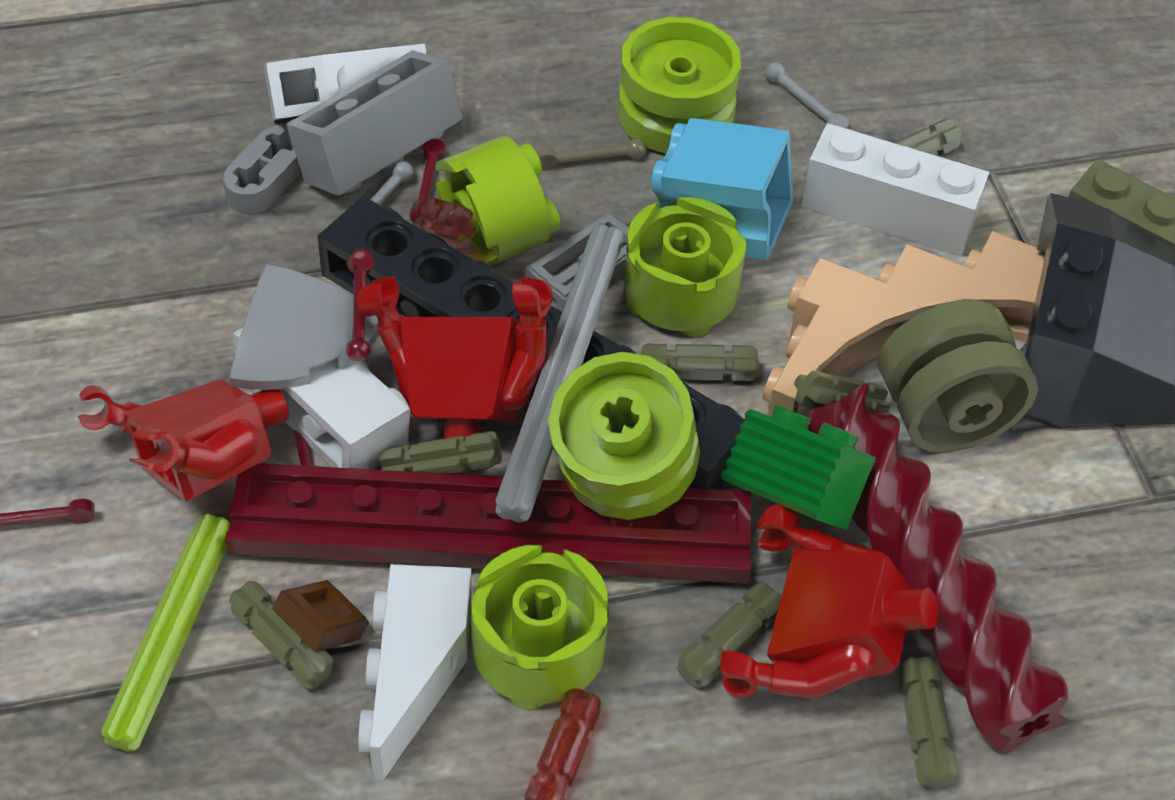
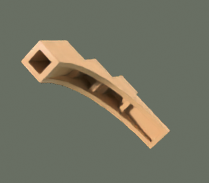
(849, 316)

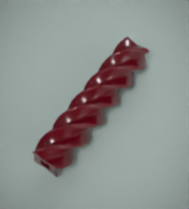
(975, 642)

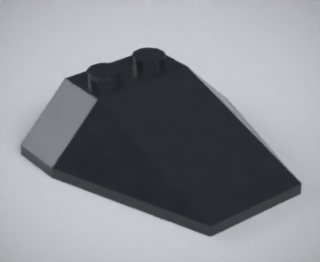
(1101, 321)

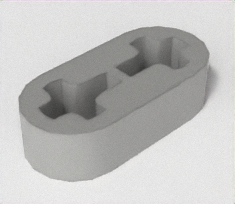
(257, 164)

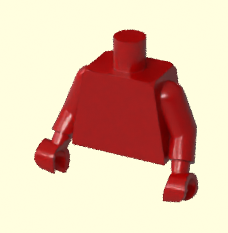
(463, 365)
(194, 435)
(836, 617)

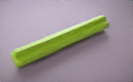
(166, 635)

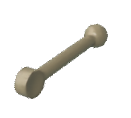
(633, 149)

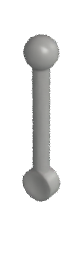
(776, 73)
(401, 173)

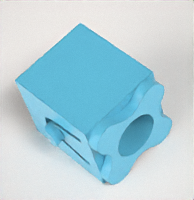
(733, 167)

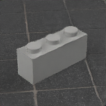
(375, 122)

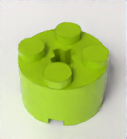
(504, 194)
(683, 265)
(539, 624)

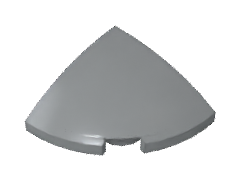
(293, 330)

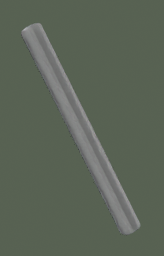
(565, 354)

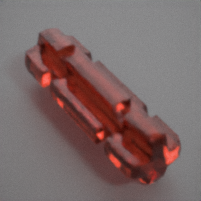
(443, 218)
(565, 746)

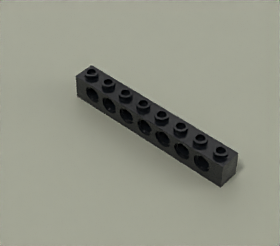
(447, 283)

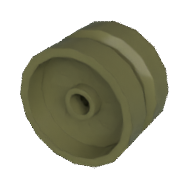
(957, 375)

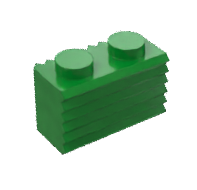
(798, 468)

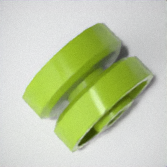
(674, 74)
(625, 435)

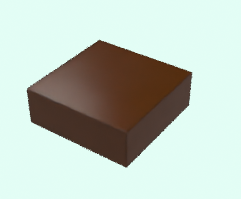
(320, 615)

